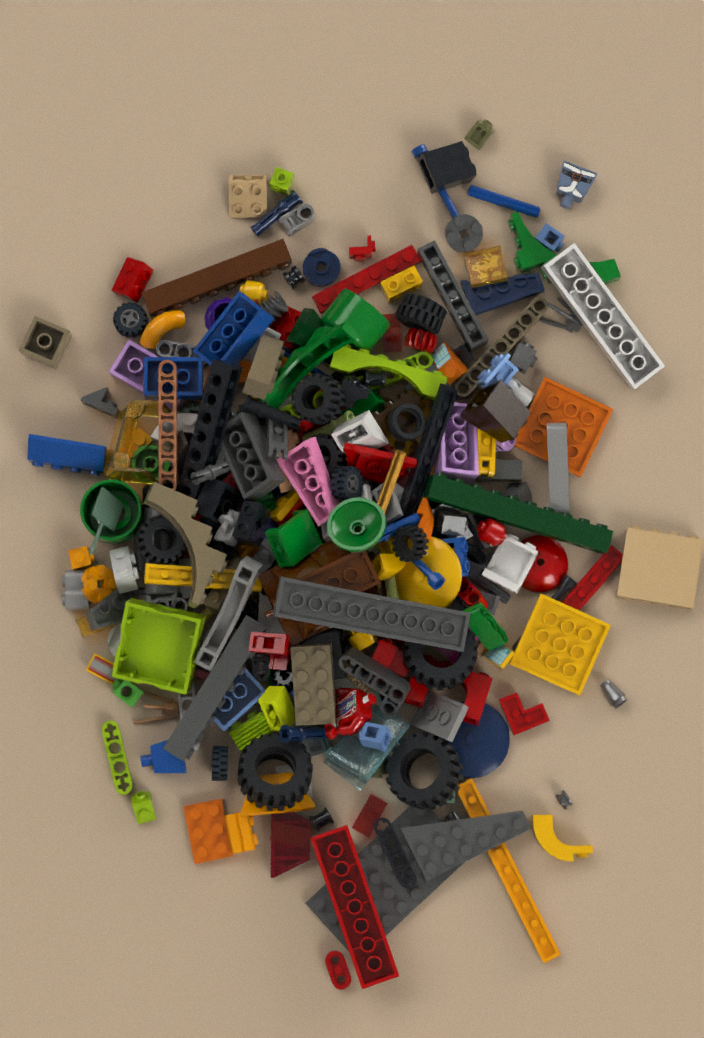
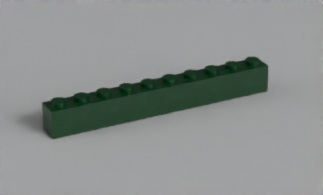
(518, 514)

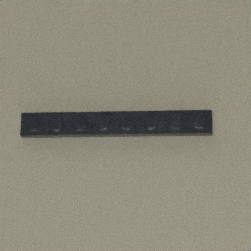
(427, 450)

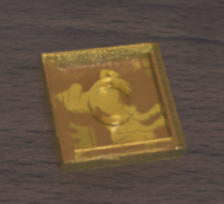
(485, 266)

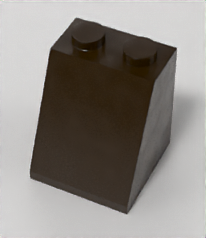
(496, 412)

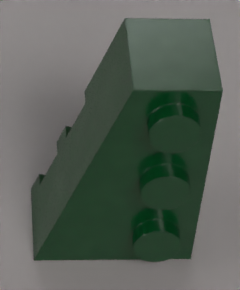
(303, 330)

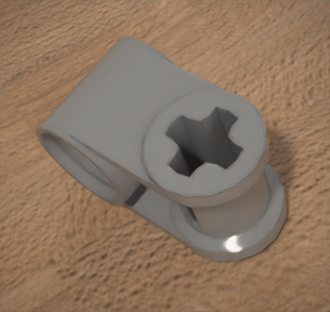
(296, 219)

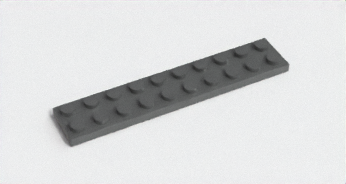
(371, 614)

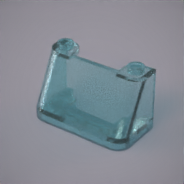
(358, 762)

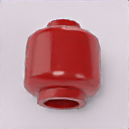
(491, 532)

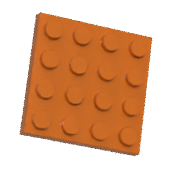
(561, 404)

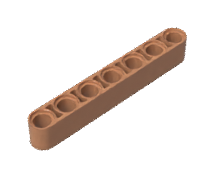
(168, 417)

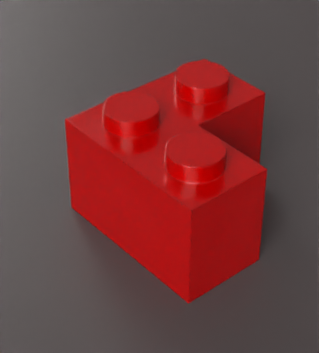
(391, 657)

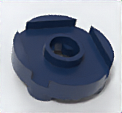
(317, 277)

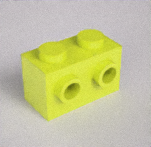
(277, 707)

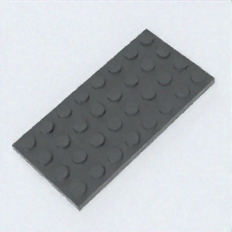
(389, 896)

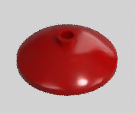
(555, 566)

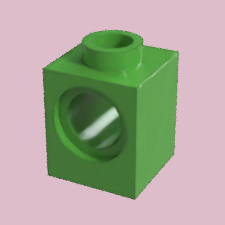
(132, 697)

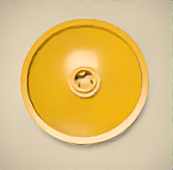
(413, 584)

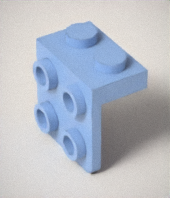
(500, 369)

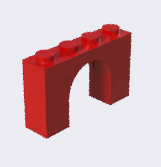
(475, 687)

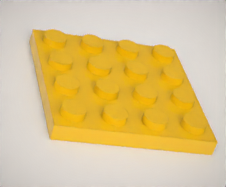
(560, 644)

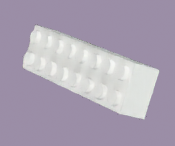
(602, 316)

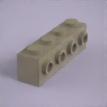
(264, 367)

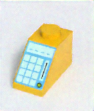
(498, 657)

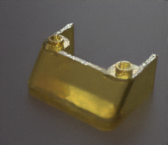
(118, 459)

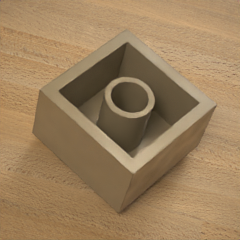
(45, 342)

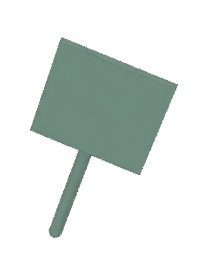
(107, 511)

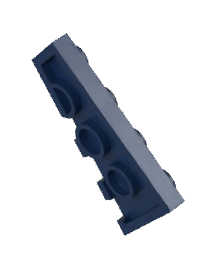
(503, 293)

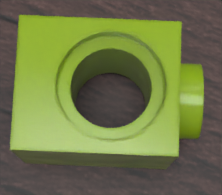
(281, 181)

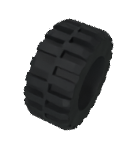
(441, 677)
(401, 763)
(270, 794)

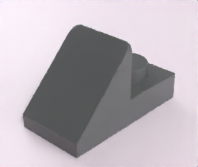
(96, 401)
(265, 556)

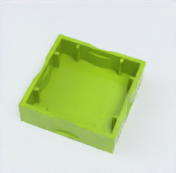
(158, 646)

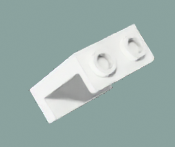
(511, 563)

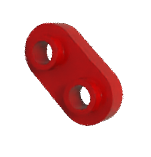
(338, 969)

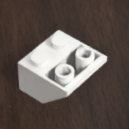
(360, 431)

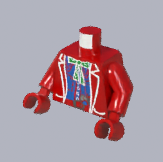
(352, 711)

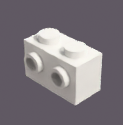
(124, 570)

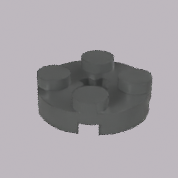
(453, 236)

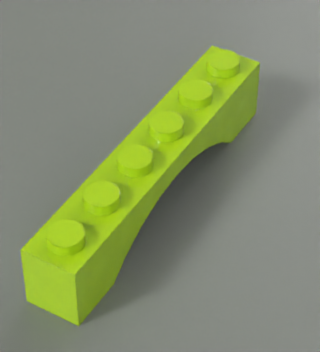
(350, 360)

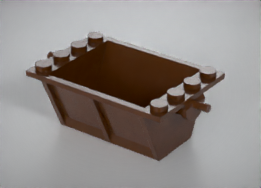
(323, 566)

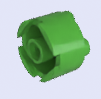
(148, 454)

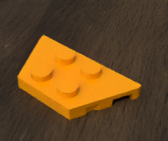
(250, 809)

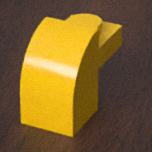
(386, 563)

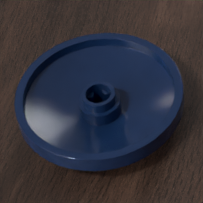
(482, 746)

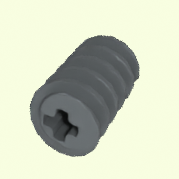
(275, 306)

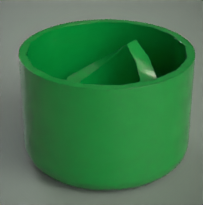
(360, 315)
(133, 511)

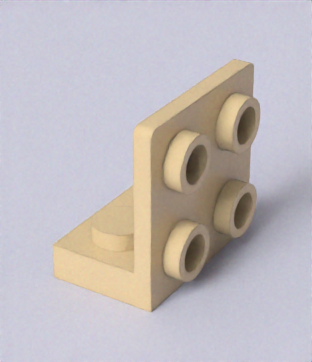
(247, 196)

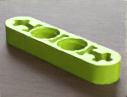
(113, 758)

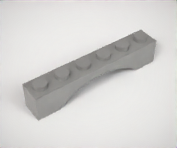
(234, 603)

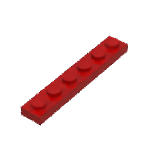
(368, 277)

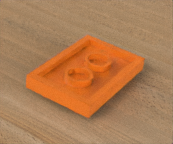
(208, 831)

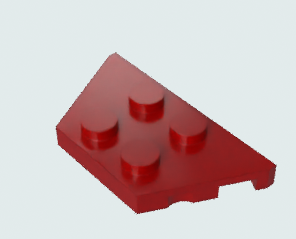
(373, 462)

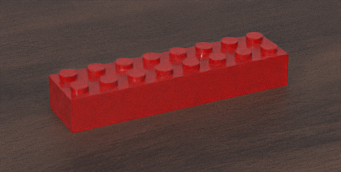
(354, 907)

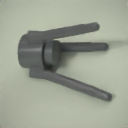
(572, 320)

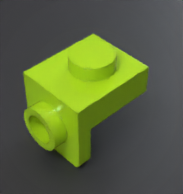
(143, 807)

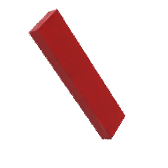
(594, 579)

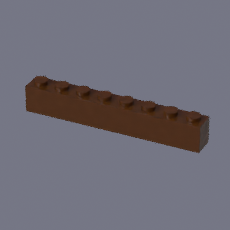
(217, 278)

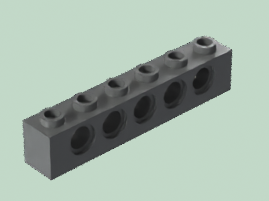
(452, 296)

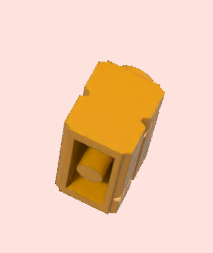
(241, 833)

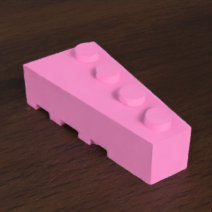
(310, 479)

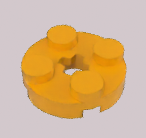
(89, 579)

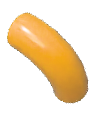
(160, 325)

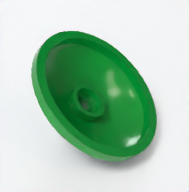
(355, 515)

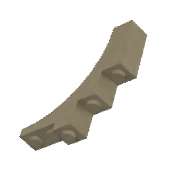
(204, 559)

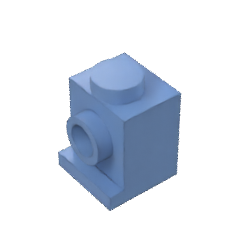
(549, 232)
(375, 736)

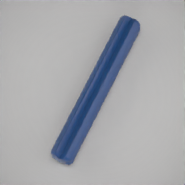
(504, 201)

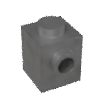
(524, 357)

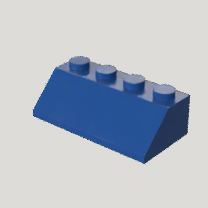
(234, 331)
(66, 454)

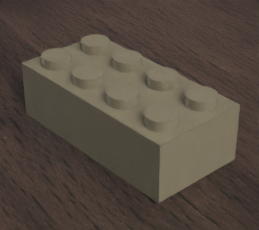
(313, 684)

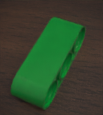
(486, 627)

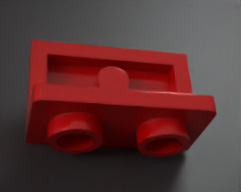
(132, 279)

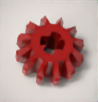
(420, 340)

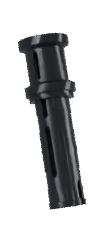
(262, 409)

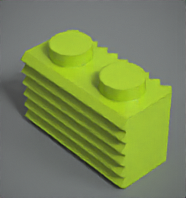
(252, 728)

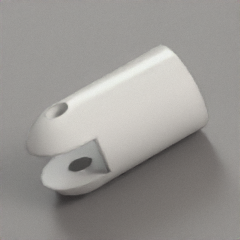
(521, 391)

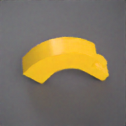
(545, 836)

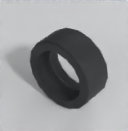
(419, 418)
(477, 560)

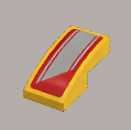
(101, 668)

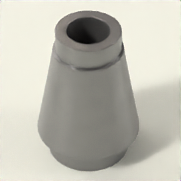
(613, 694)

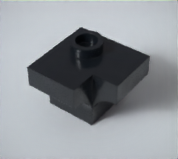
(353, 390)

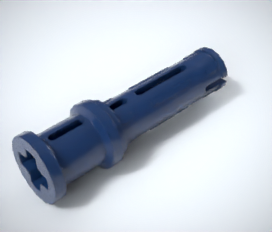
(283, 207)
(299, 733)

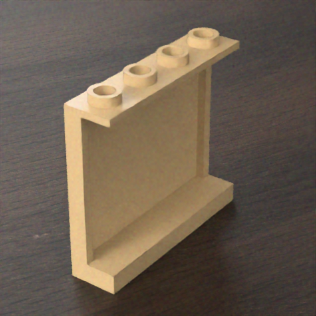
(659, 567)

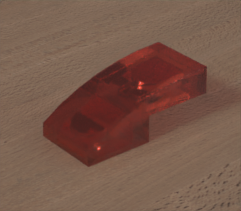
(392, 338)

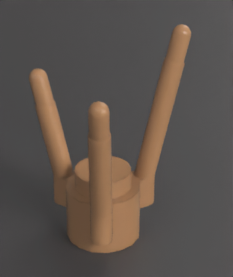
(169, 709)

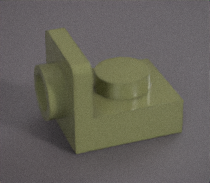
(480, 133)

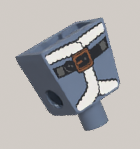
(574, 183)

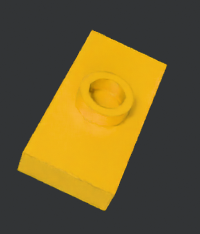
(284, 505)

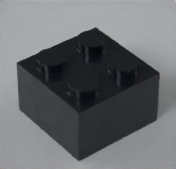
(216, 500)

